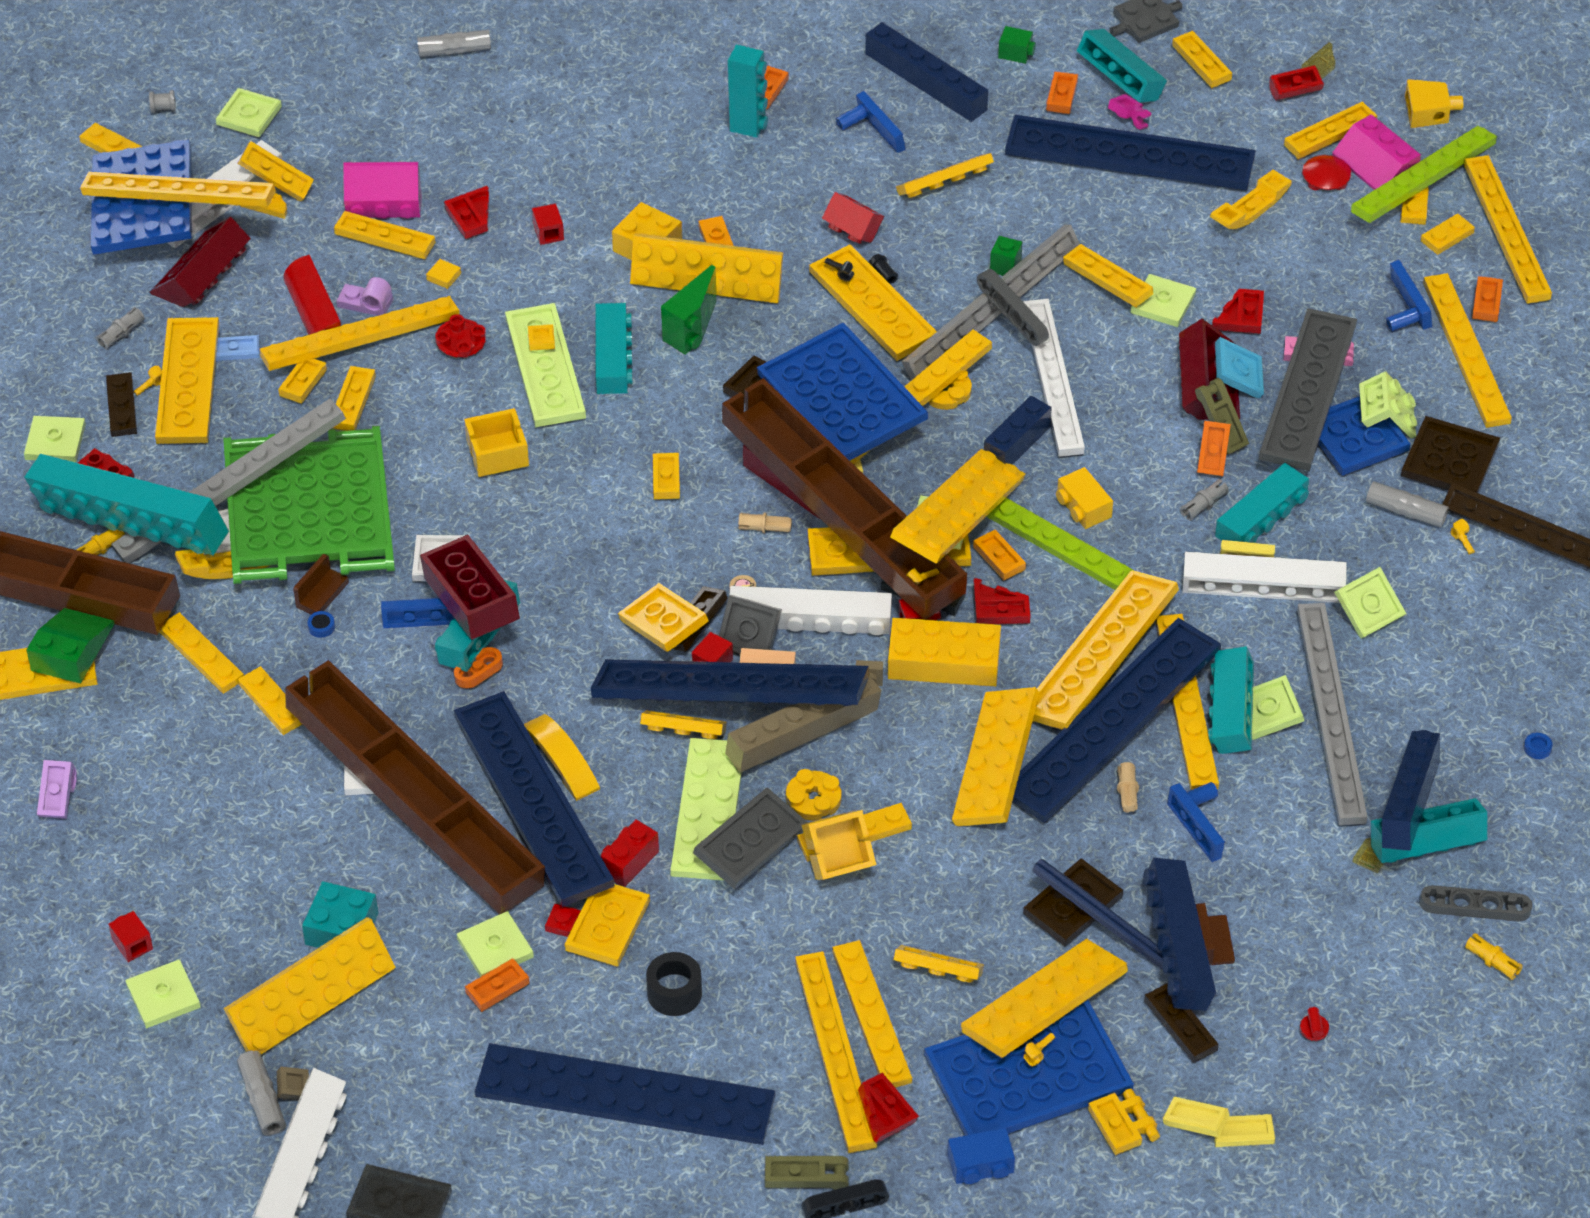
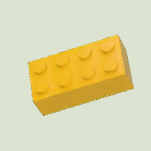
(944, 652)

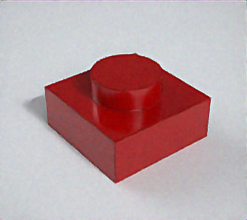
(561, 920)

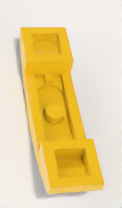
(1255, 203)
(207, 566)
(563, 755)

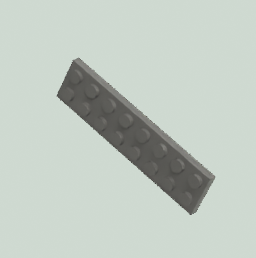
(1308, 389)

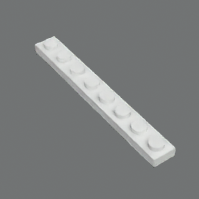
(1056, 385)

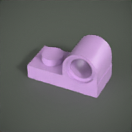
(372, 300)
(56, 784)

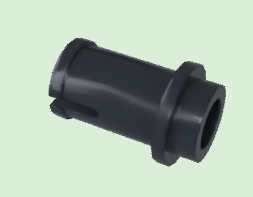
(880, 264)

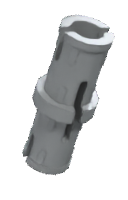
(120, 328)
(1204, 499)

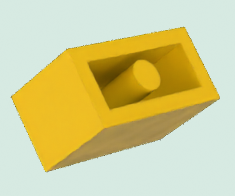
(1084, 498)

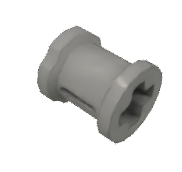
(162, 101)

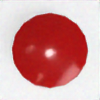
(1326, 173)
(460, 337)

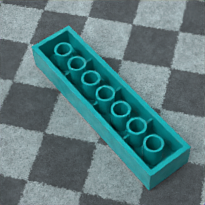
(127, 504)

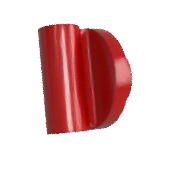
(1314, 1026)

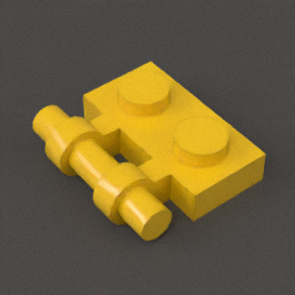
(1116, 1124)

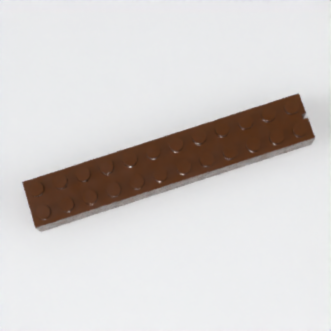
(838, 495)
(86, 583)
(415, 788)

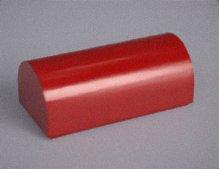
(1295, 83)

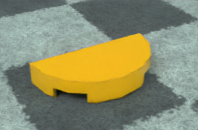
(276, 207)

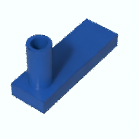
(868, 109)
(1418, 311)
(415, 613)
(1186, 809)

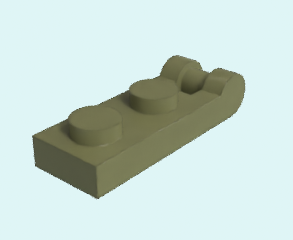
(1222, 412)
(806, 1172)

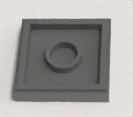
(749, 624)

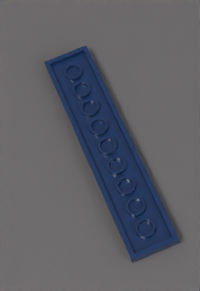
(1130, 152)
(731, 682)
(1112, 719)
(534, 798)
(625, 1093)

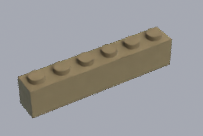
(794, 727)

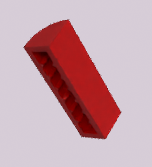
(310, 296)

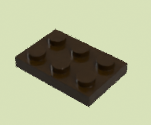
(1060, 915)

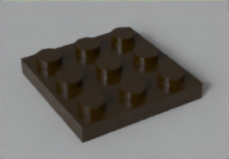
(1449, 455)

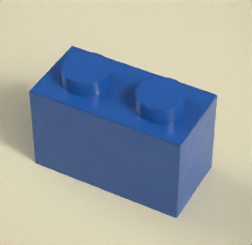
(981, 1156)

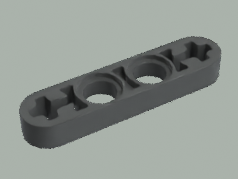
(1012, 307)
(1475, 899)

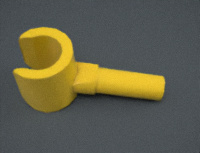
(155, 379)
(1459, 530)
(918, 578)
(1033, 1051)

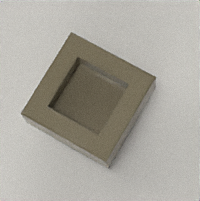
(875, 669)
(291, 1082)

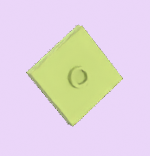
(248, 112)
(1168, 301)
(55, 437)
(1370, 602)
(1274, 707)
(494, 943)
(163, 993)

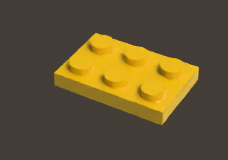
(663, 617)
(607, 924)

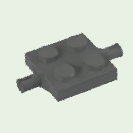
(1145, 18)

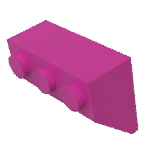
(1375, 152)
(382, 189)

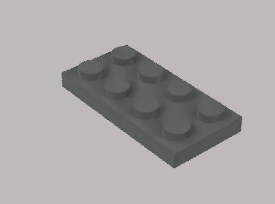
(750, 838)

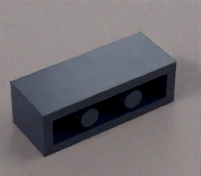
(1019, 430)

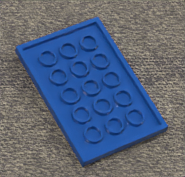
(138, 222)
(844, 391)
(1013, 1095)

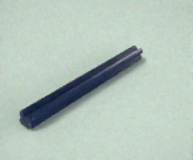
(1099, 911)

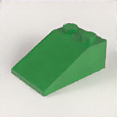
(689, 312)
(68, 644)

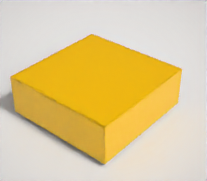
(443, 273)
(541, 337)

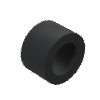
(674, 1001)

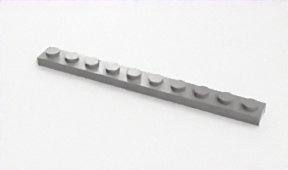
(982, 310)
(249, 467)
(1332, 714)

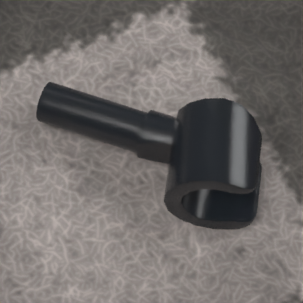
(844, 270)

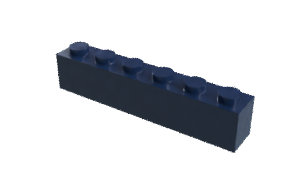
(926, 72)
(1411, 790)
(1179, 934)

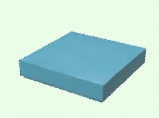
(1239, 368)

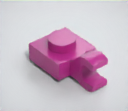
(1128, 107)

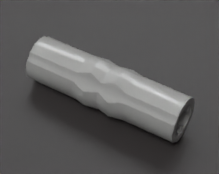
(454, 43)
(1407, 504)
(261, 1093)

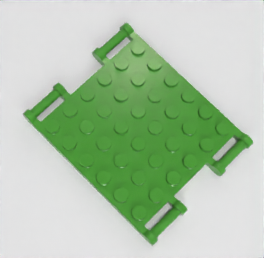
(311, 505)

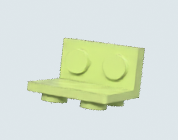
(1385, 398)

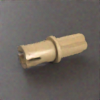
(764, 523)
(1127, 786)

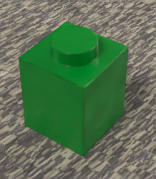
(1016, 45)
(1005, 255)

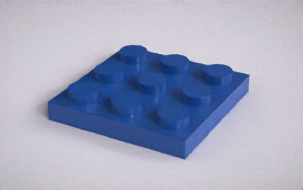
(1355, 446)

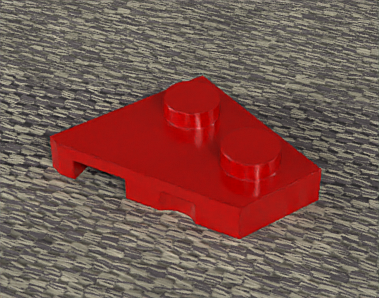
(470, 211)
(1242, 312)
(1000, 605)
(885, 1107)

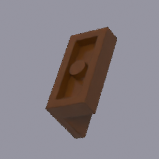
(319, 587)
(1216, 937)

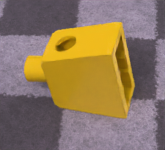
(1429, 103)

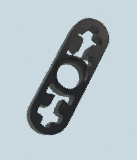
(846, 1199)

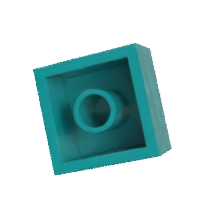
(335, 911)

